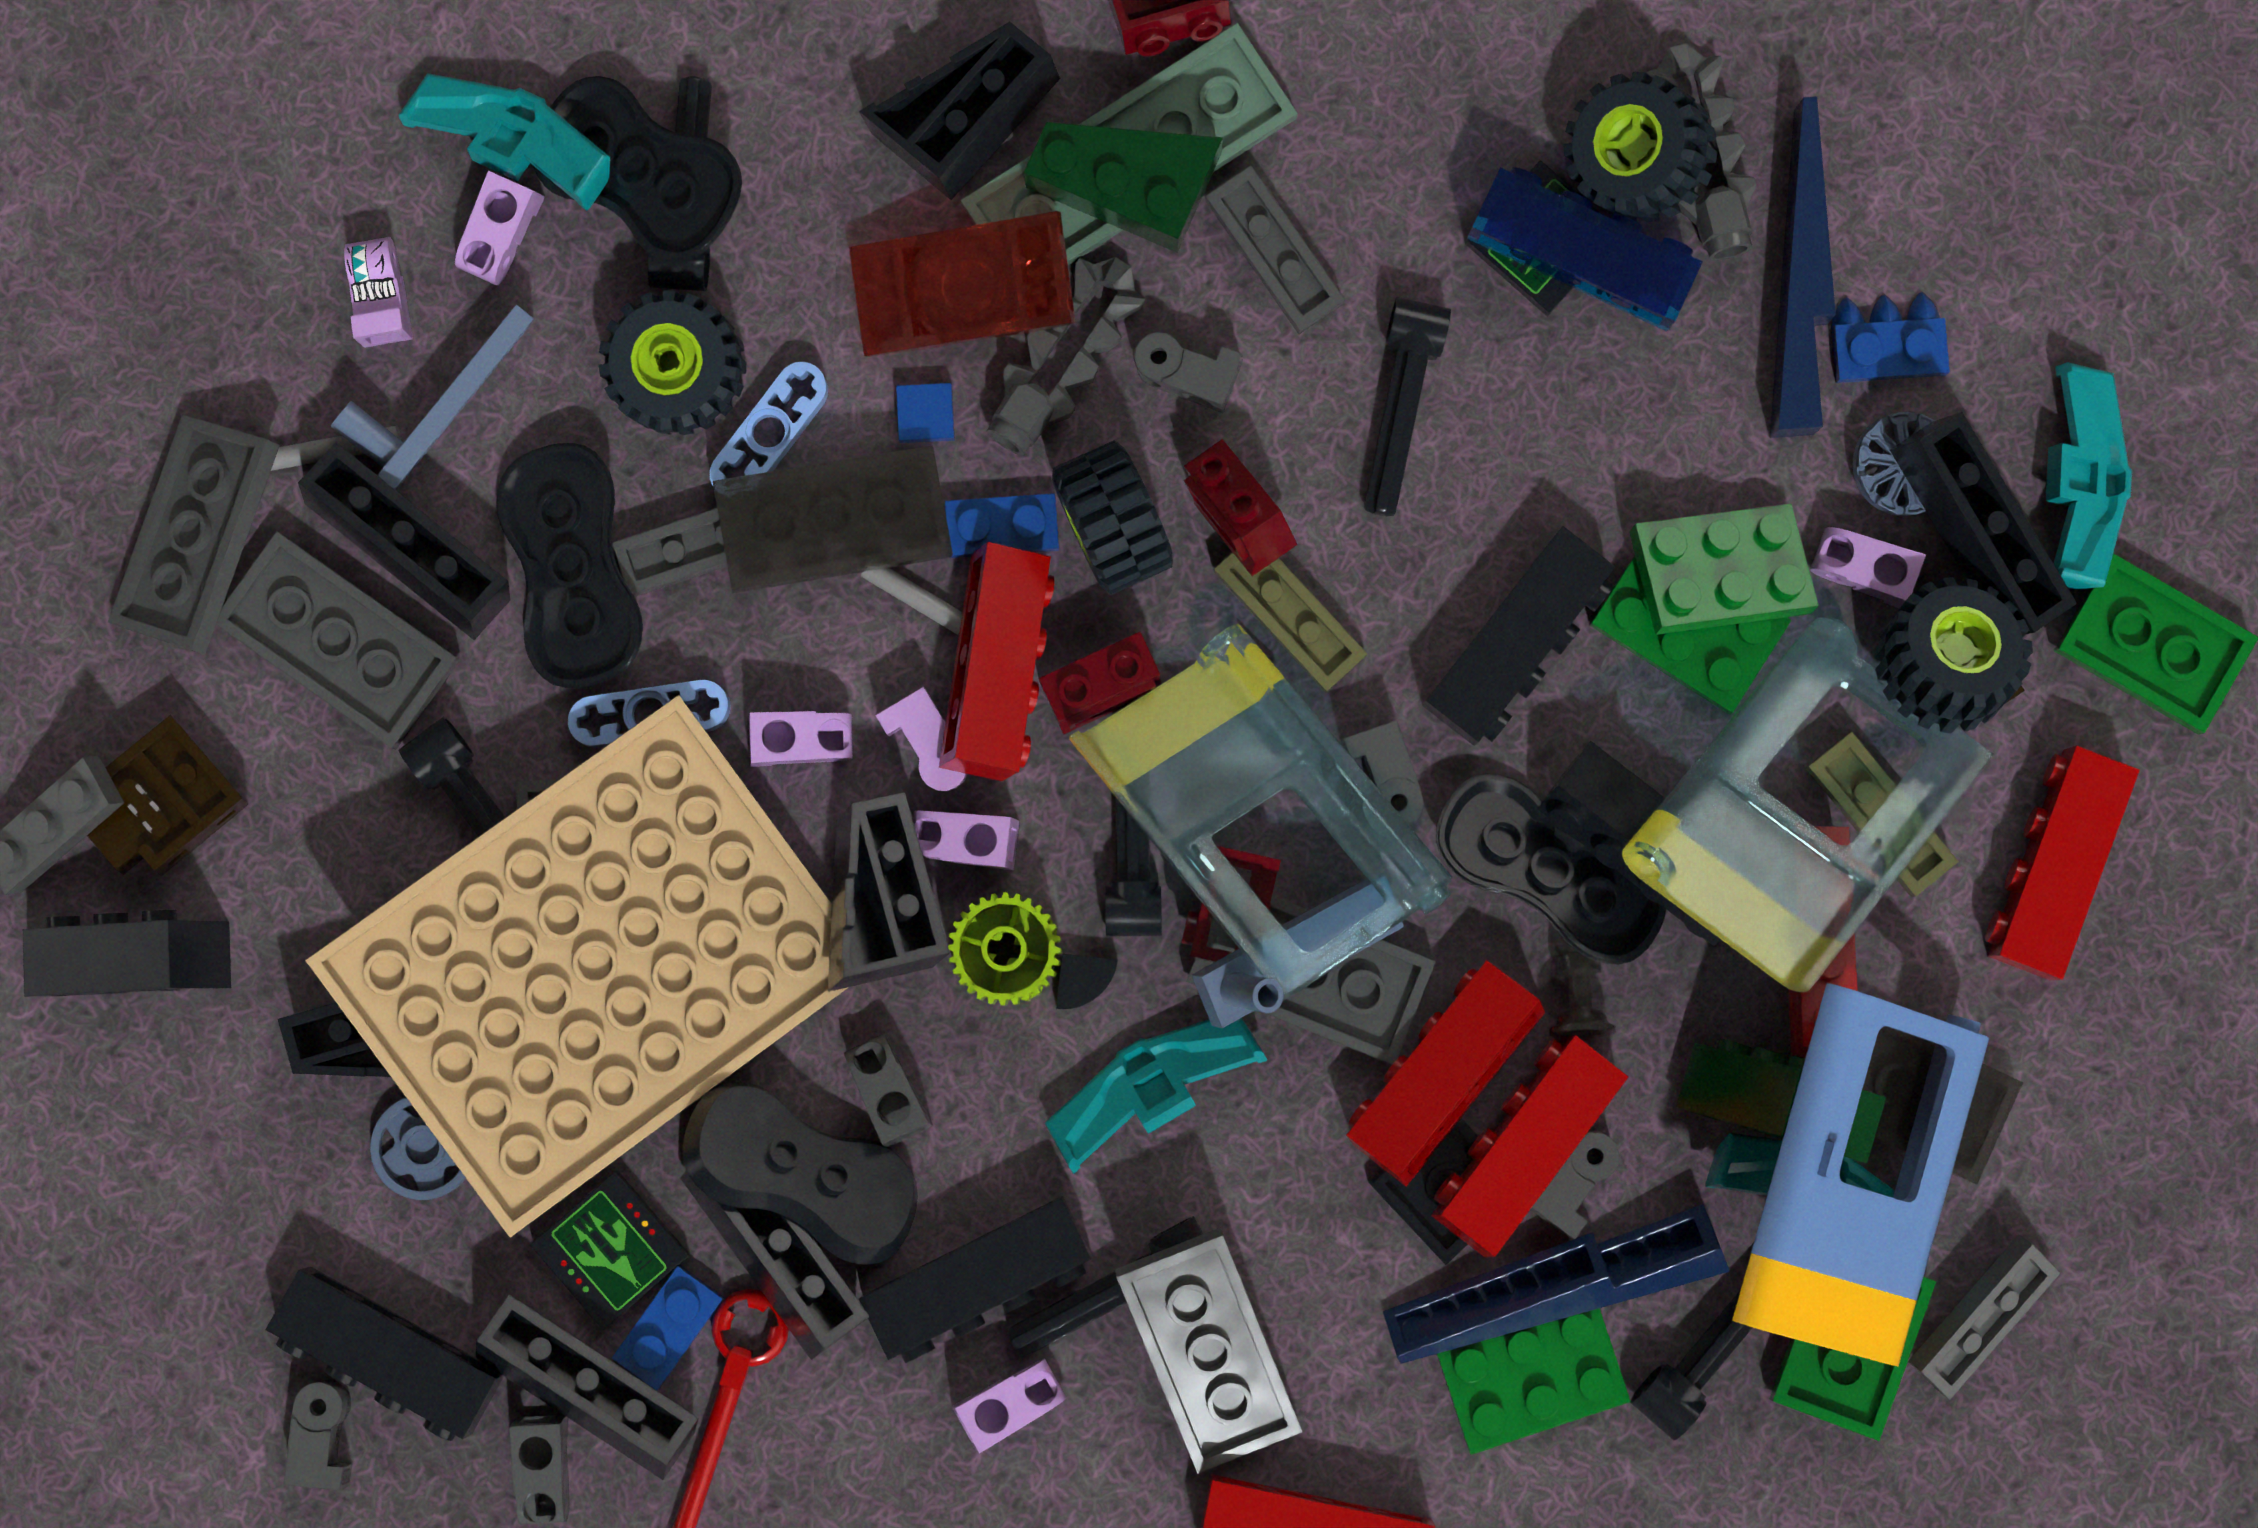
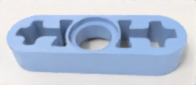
(779, 389)
(606, 706)

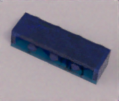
(1585, 248)

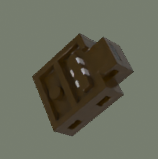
(169, 798)

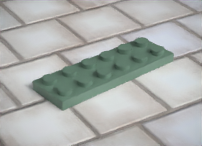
(1209, 92)

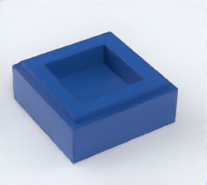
(925, 413)

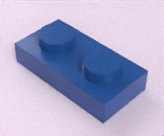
(1011, 521)
(668, 1327)

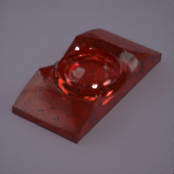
(962, 284)

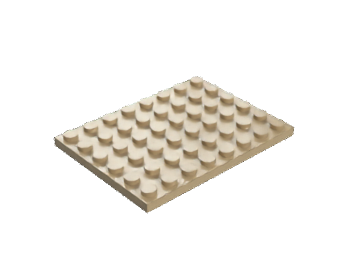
(588, 965)

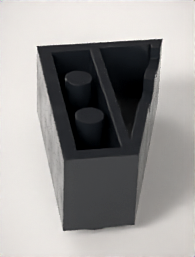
(965, 108)
(881, 897)
(125, 955)
(327, 1044)

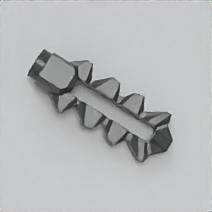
(1721, 211)
(1027, 406)

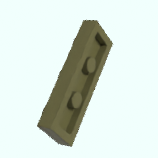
(1294, 619)
(1858, 790)

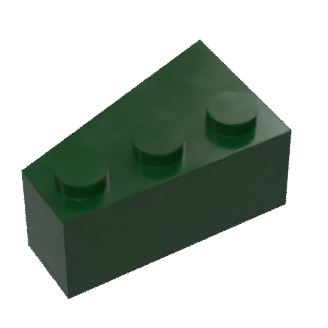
(1126, 176)
(1761, 1091)

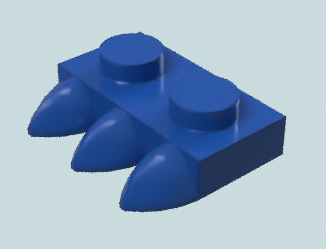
(1887, 344)

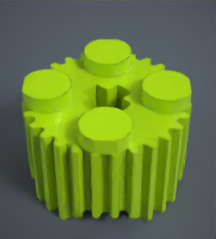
(990, 922)

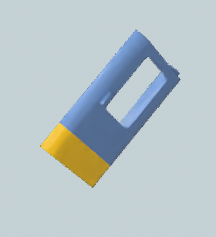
(1835, 1257)

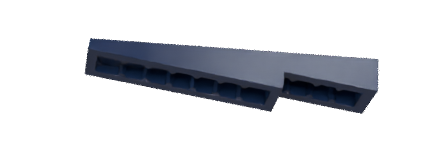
(1805, 283)
(1558, 1285)

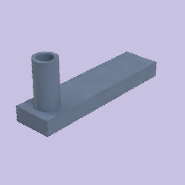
(401, 457)
(1236, 988)

